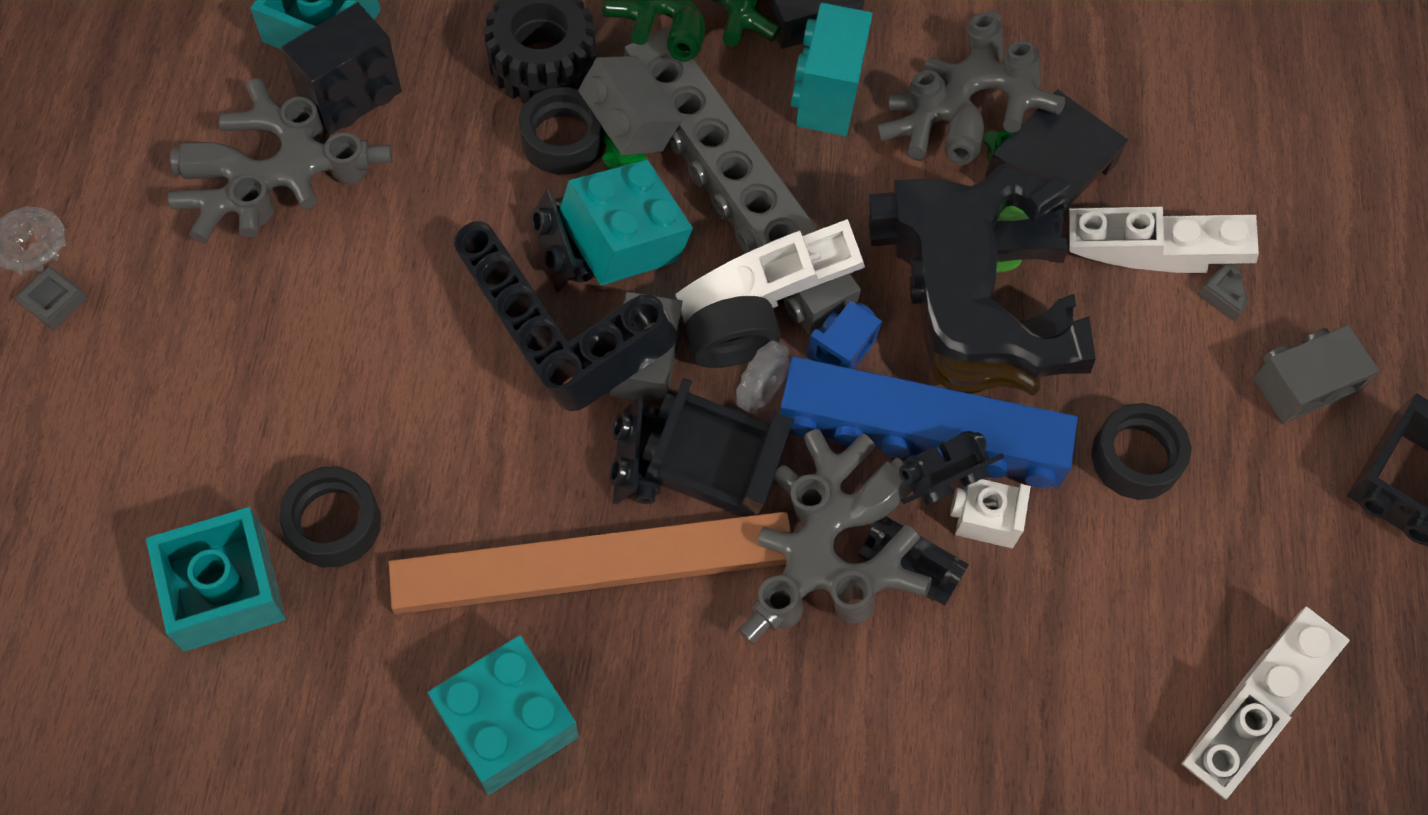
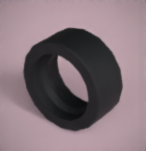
(552, 158)
(731, 331)
(1158, 424)
(316, 484)

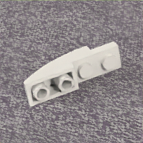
(1162, 243)
(778, 268)
(1264, 702)

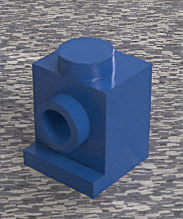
(845, 336)

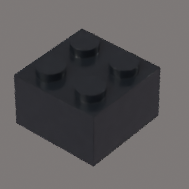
(343, 67)

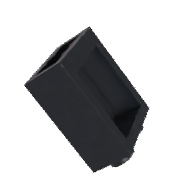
(1383, 499)

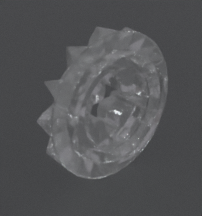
(17, 228)
(763, 377)

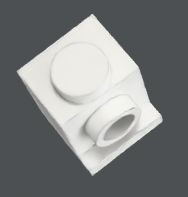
(996, 526)

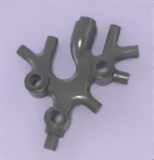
(935, 101)
(250, 179)
(811, 552)

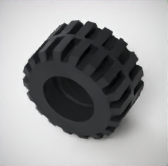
(527, 22)

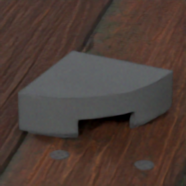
(1226, 291)

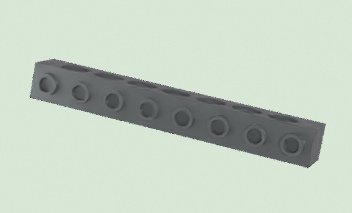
(737, 156)

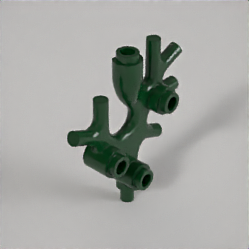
(688, 24)

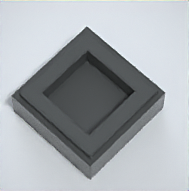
(51, 298)

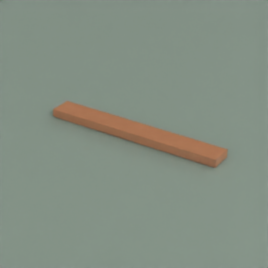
(582, 563)

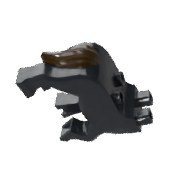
(953, 253)

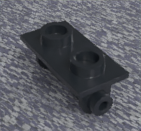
(560, 253)
(628, 470)
(932, 477)
(922, 558)

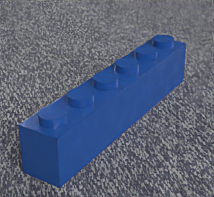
(914, 417)

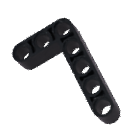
(562, 359)

